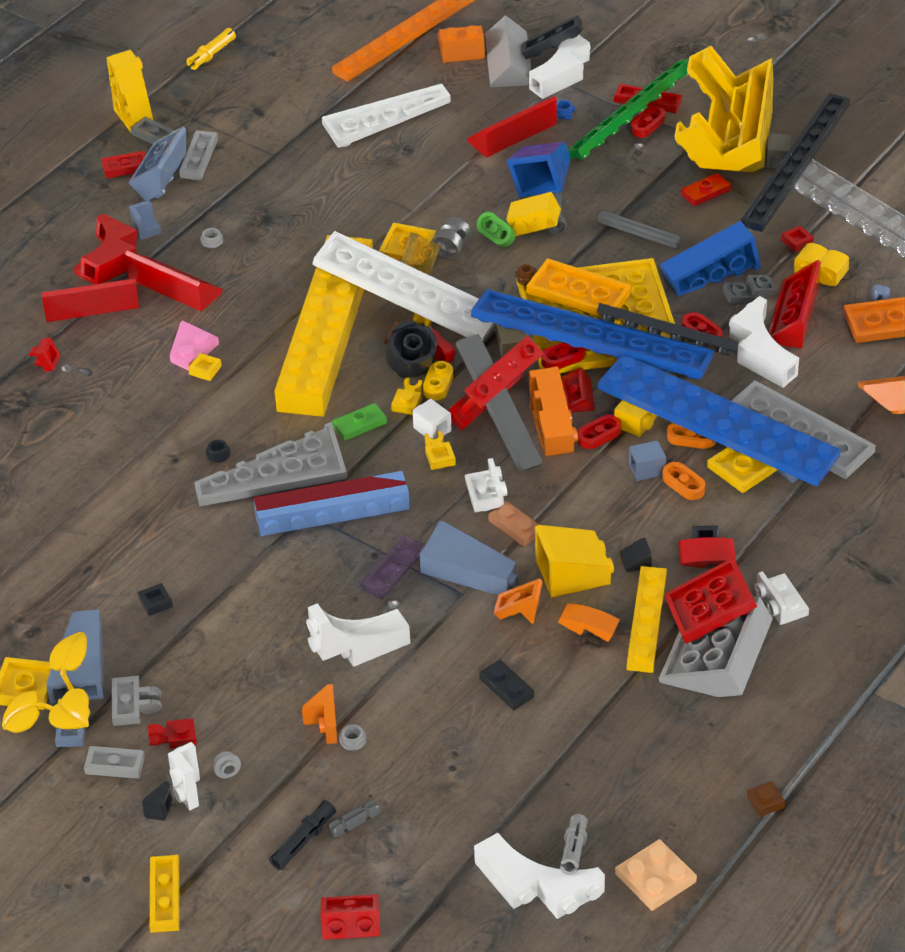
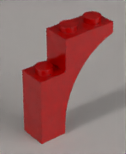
(109, 258)

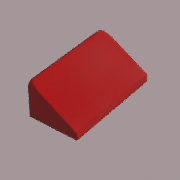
(578, 391)

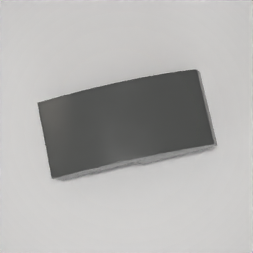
(747, 292)

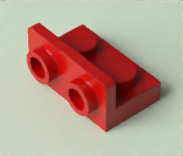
(350, 916)

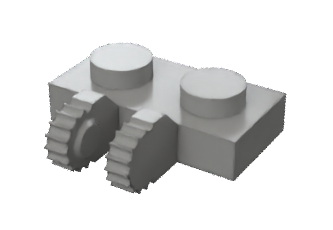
(127, 702)

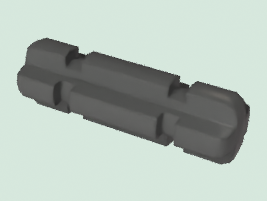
(353, 818)

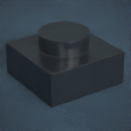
(155, 599)

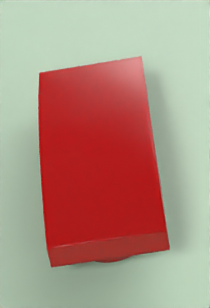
(705, 551)

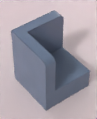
(144, 220)
(647, 460)

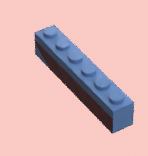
(331, 503)

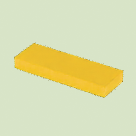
(164, 893)

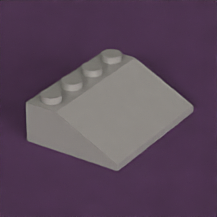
(721, 658)

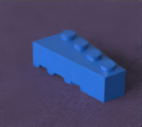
(712, 260)

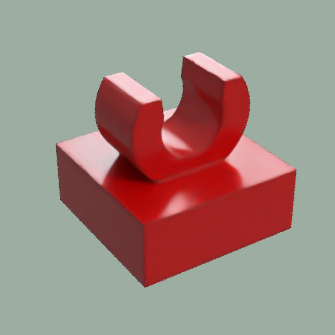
(46, 354)

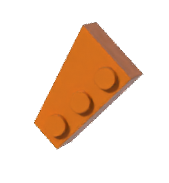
(551, 412)

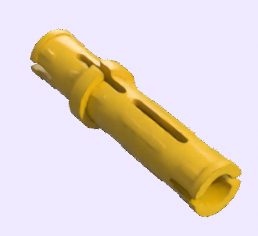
(206, 52)

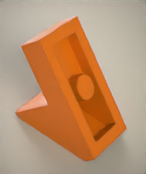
(519, 599)
(321, 711)

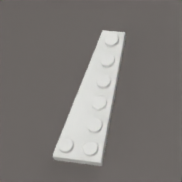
(371, 118)

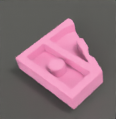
(189, 343)

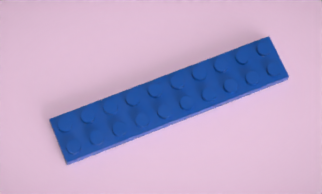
(592, 334)
(720, 419)

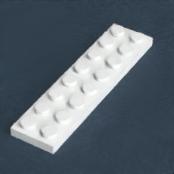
(401, 284)

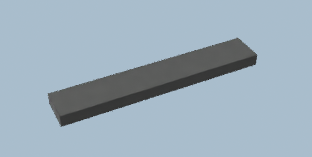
(501, 407)

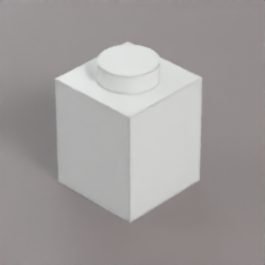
(431, 418)

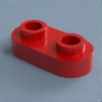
(647, 121)
(701, 323)
(445, 350)
(562, 355)
(599, 431)

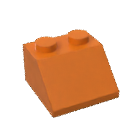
(461, 43)

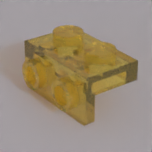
(420, 253)

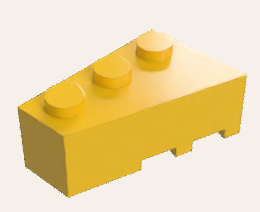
(128, 88)

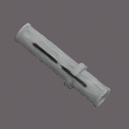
(573, 834)

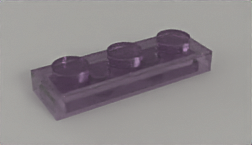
(392, 567)

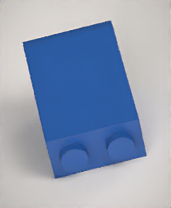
(540, 168)

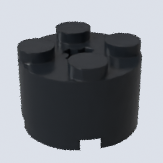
(411, 349)

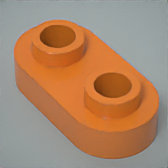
(684, 437)
(683, 481)

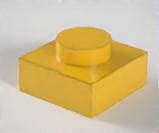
(205, 367)

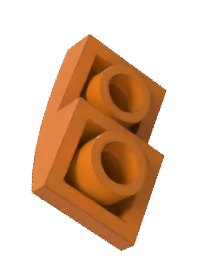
(582, 617)

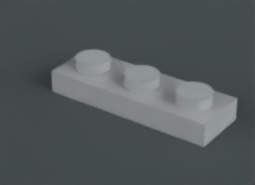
(198, 155)

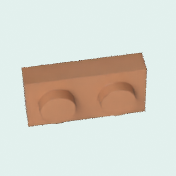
(514, 523)

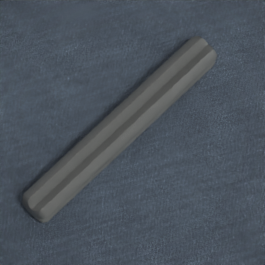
(639, 229)

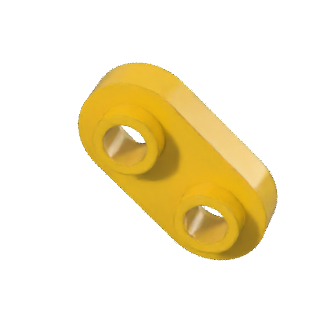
(438, 380)

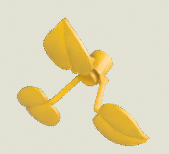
(71, 710)

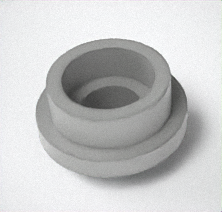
(211, 238)
(352, 737)
(222, 761)

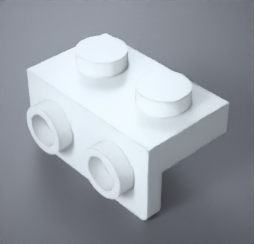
(486, 488)
(185, 774)

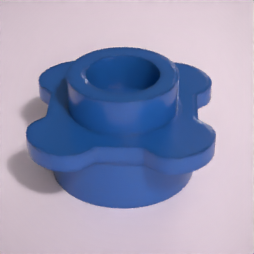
(565, 109)

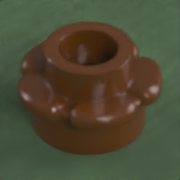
(525, 274)

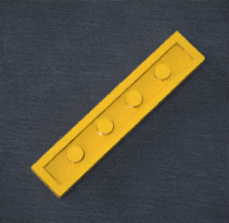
(646, 619)

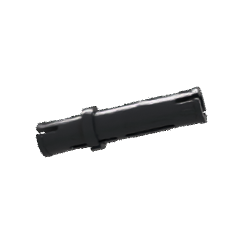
(310, 826)

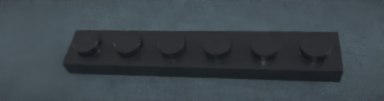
(676, 332)

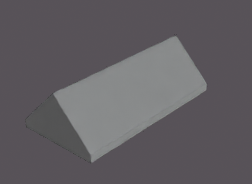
(504, 54)

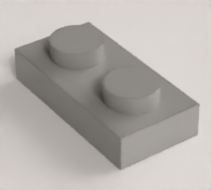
(114, 762)

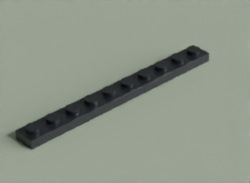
(795, 162)

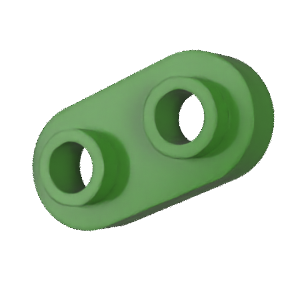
(497, 230)

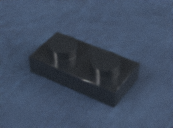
(506, 684)

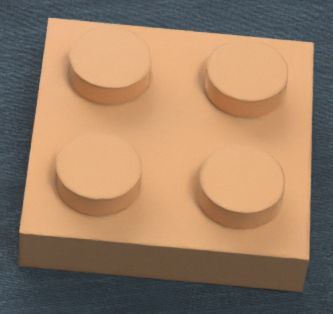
(655, 874)

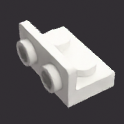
(781, 598)

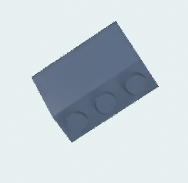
(159, 165)

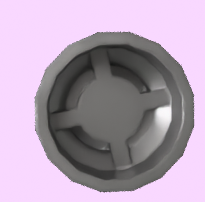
(452, 237)

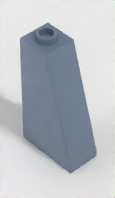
(467, 561)
(90, 672)

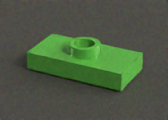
(359, 422)

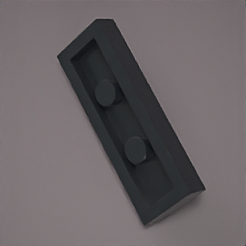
(552, 37)

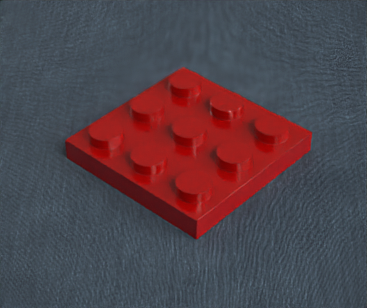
(710, 600)

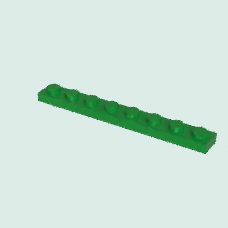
(625, 113)

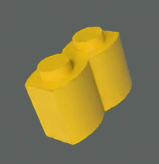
(833, 263)

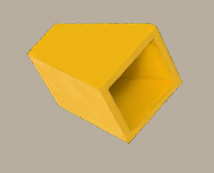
(571, 559)

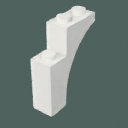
(562, 69)
(758, 349)
(356, 639)
(523, 879)

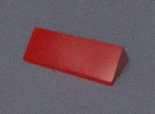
(515, 128)
(171, 281)
(90, 300)
(795, 306)

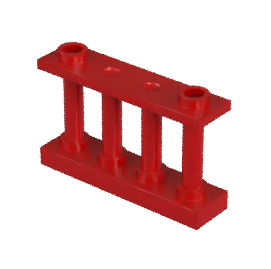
(502, 374)

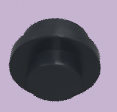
(218, 451)

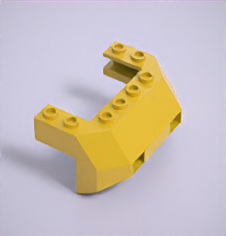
(738, 115)

